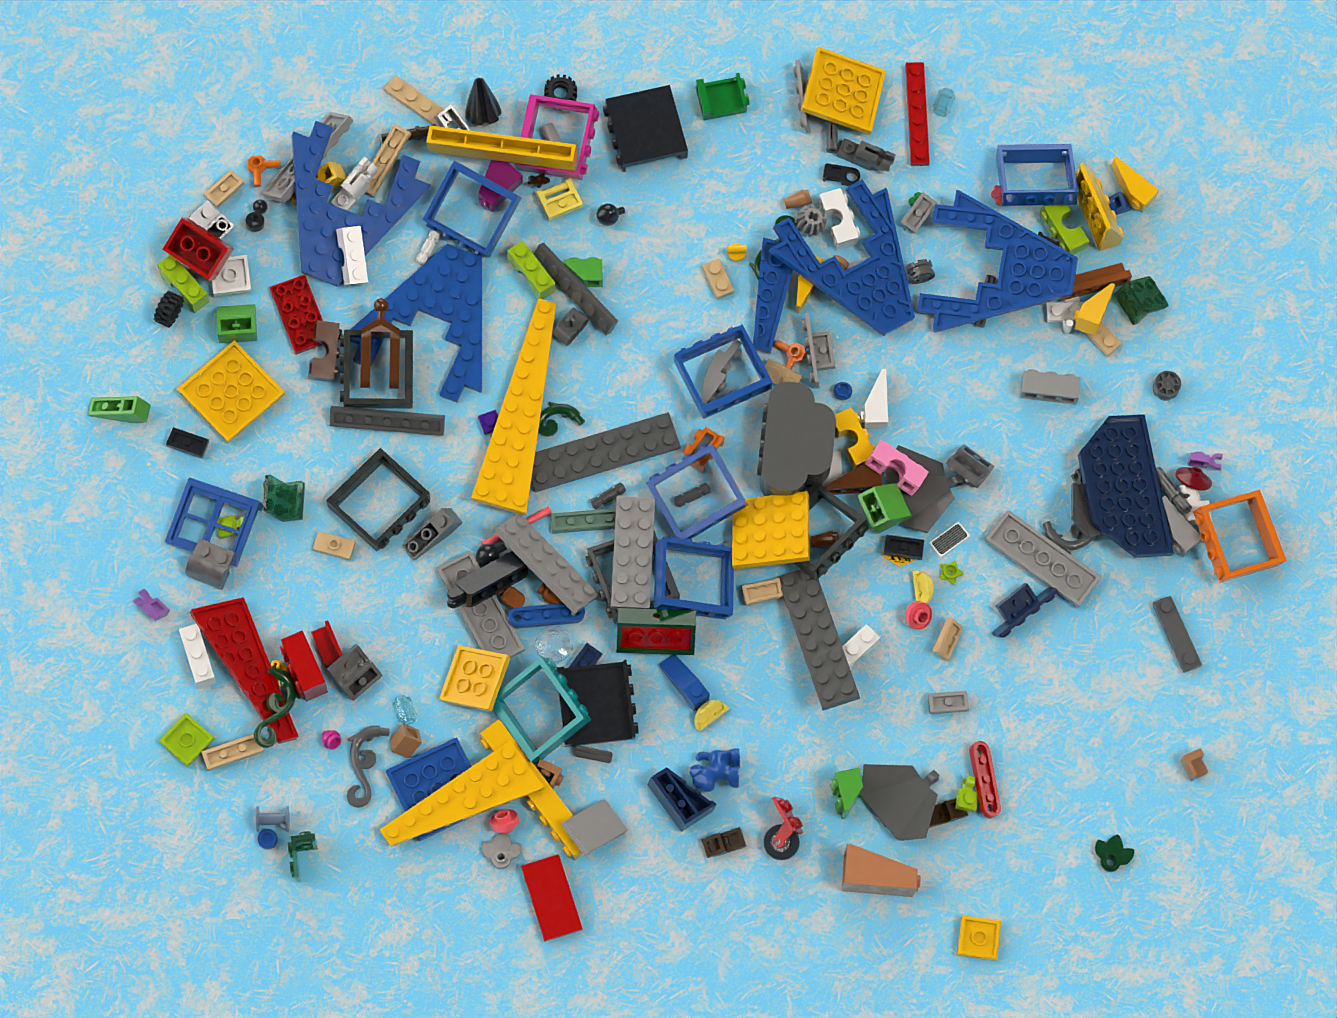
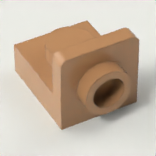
(548, 769)

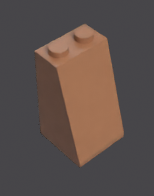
(877, 874)

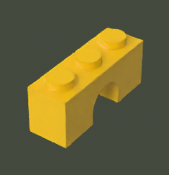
(849, 425)

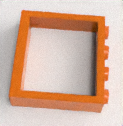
(1264, 526)

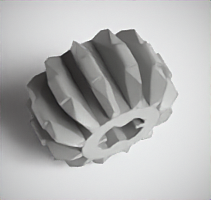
(810, 220)

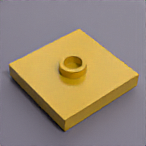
(979, 938)

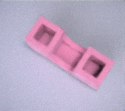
(910, 473)

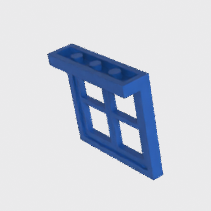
(222, 496)

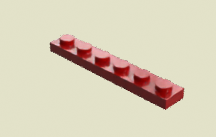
(917, 114)

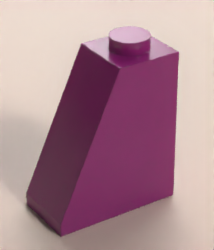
(505, 176)

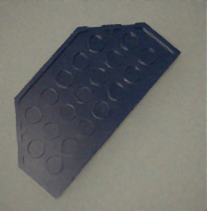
(1125, 487)

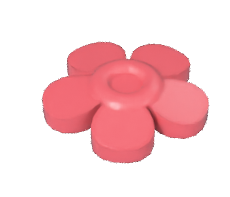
(996, 194)

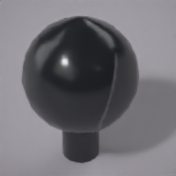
(608, 214)
(488, 553)

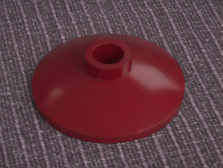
(1193, 478)

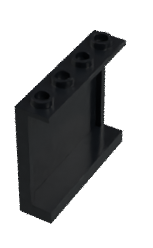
(645, 126)
(607, 696)

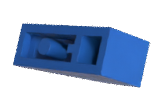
(685, 682)

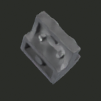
(970, 466)
(210, 564)
(354, 672)

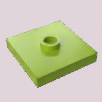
(186, 740)

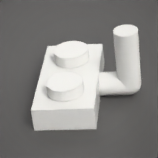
(1062, 313)

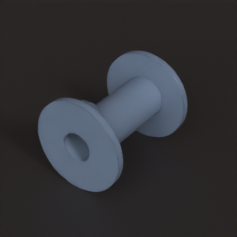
(273, 819)

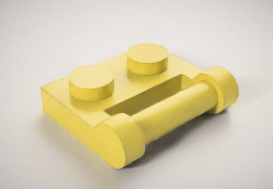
(562, 203)

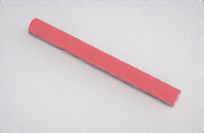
(531, 519)

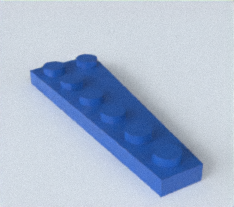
(771, 295)

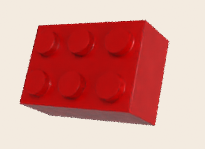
(198, 248)
(303, 666)

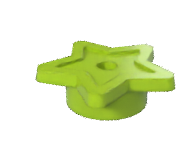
(945, 572)

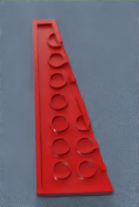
(238, 645)

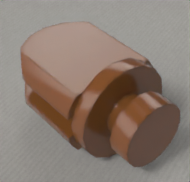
(548, 595)
(512, 597)

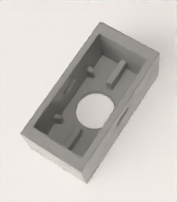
(449, 114)

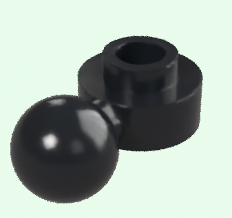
(259, 208)

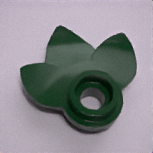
(1114, 851)

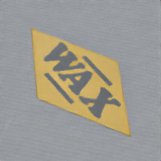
(898, 560)

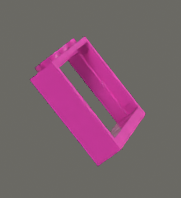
(529, 124)

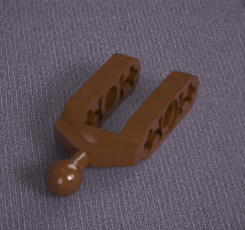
(380, 327)

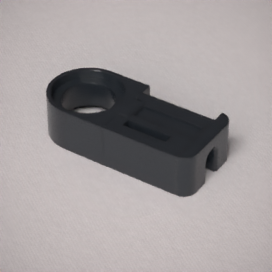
(839, 174)

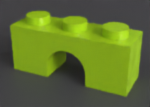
(1070, 239)
(525, 262)
(187, 286)

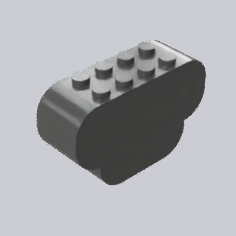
(794, 440)

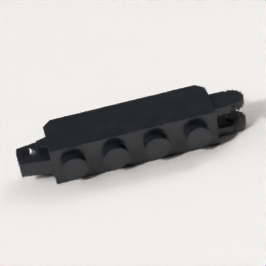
(487, 581)

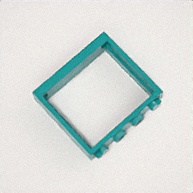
(569, 695)

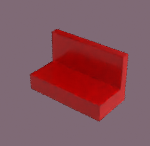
(327, 644)

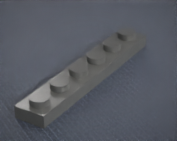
(575, 289)
(387, 420)

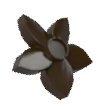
(539, 180)

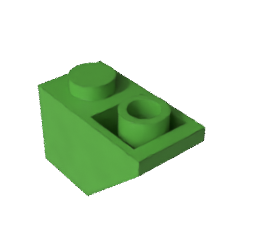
(587, 270)

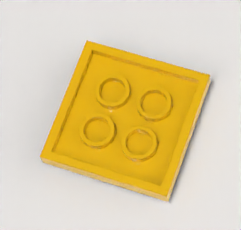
(474, 678)

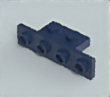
(1019, 606)

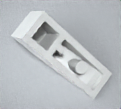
(876, 407)

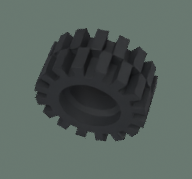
(563, 82)
(168, 309)

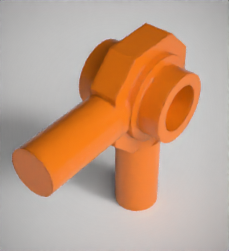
(258, 165)
(795, 352)

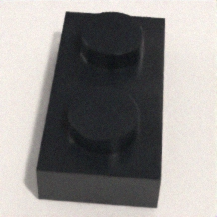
(187, 442)
(904, 547)

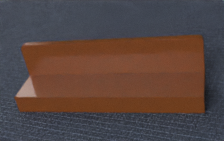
(1098, 279)

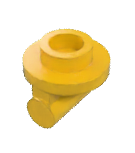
(736, 251)

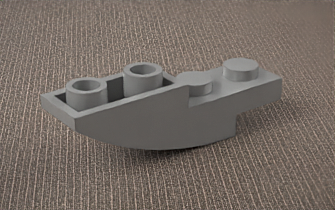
(715, 379)

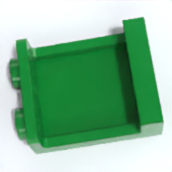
(722, 97)

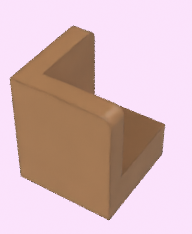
(405, 740)
(1194, 764)

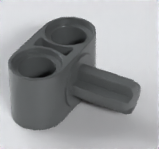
(570, 326)

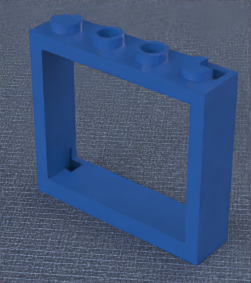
(1037, 154)
(443, 190)
(736, 397)
(714, 518)
(704, 548)

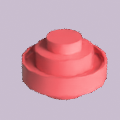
(918, 615)
(504, 821)

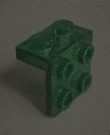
(1140, 298)
(283, 499)
(303, 842)

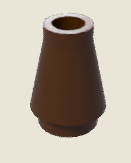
(825, 539)

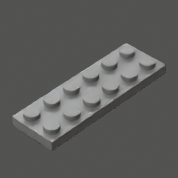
(283, 184)
(633, 552)
(1043, 558)
(546, 563)
(487, 619)

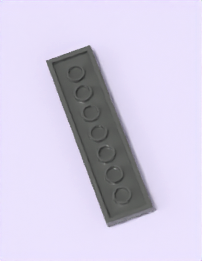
(604, 451)
(818, 639)

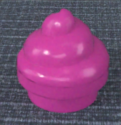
(331, 739)

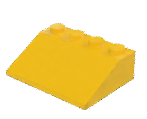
(1097, 210)

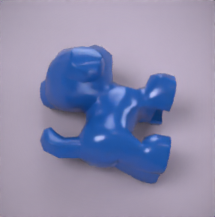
(719, 769)

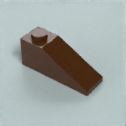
(855, 481)

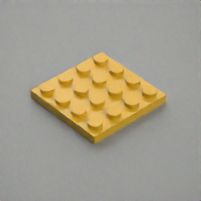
(843, 90)
(231, 391)
(771, 531)

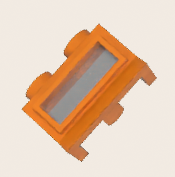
(701, 438)

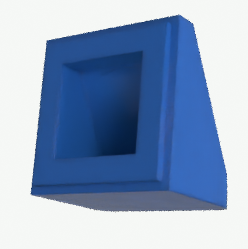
(1119, 203)

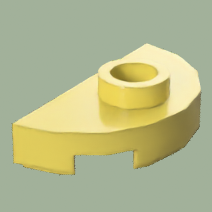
(923, 586)
(708, 713)

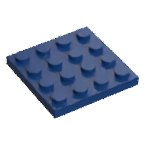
(426, 774)

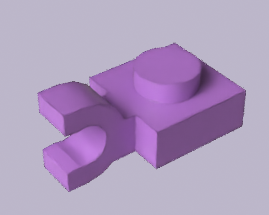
(1200, 460)
(153, 607)

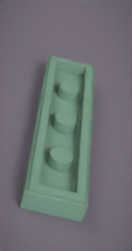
(583, 520)

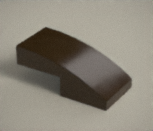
(946, 813)
(724, 842)

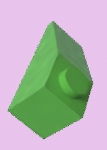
(124, 409)

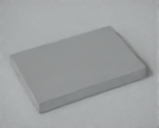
(594, 827)

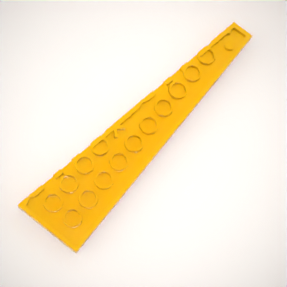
(510, 456)

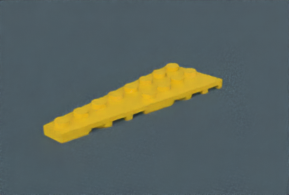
(485, 785)

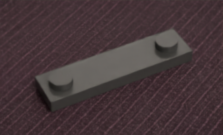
(1177, 634)

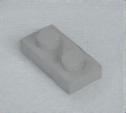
(918, 212)
(948, 702)

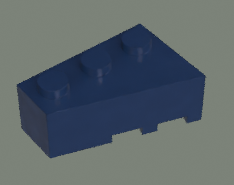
(679, 799)

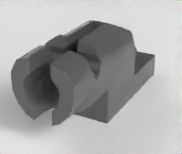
(866, 155)

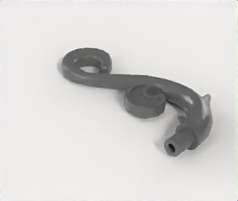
(1066, 545)
(357, 764)

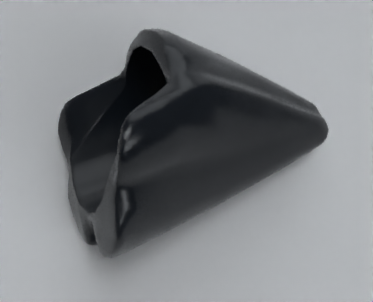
(482, 104)

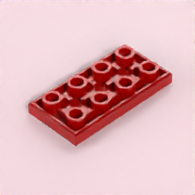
(297, 312)
(551, 898)

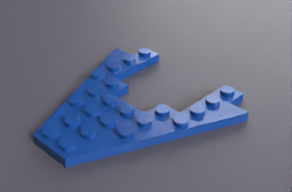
(319, 220)
(1029, 271)
(871, 290)
(451, 291)

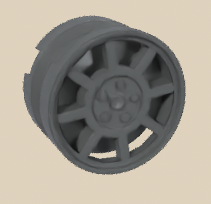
(920, 271)
(1166, 385)

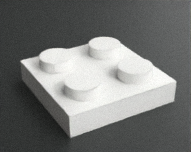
(233, 277)

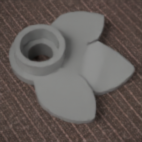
(501, 847)

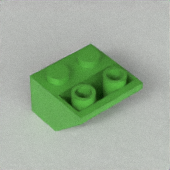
(236, 323)
(884, 506)
(847, 787)

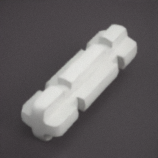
(427, 247)

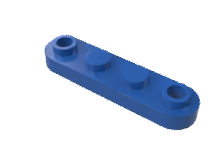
(543, 616)

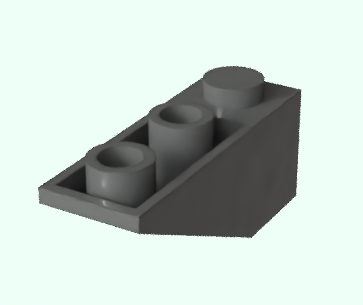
(432, 533)

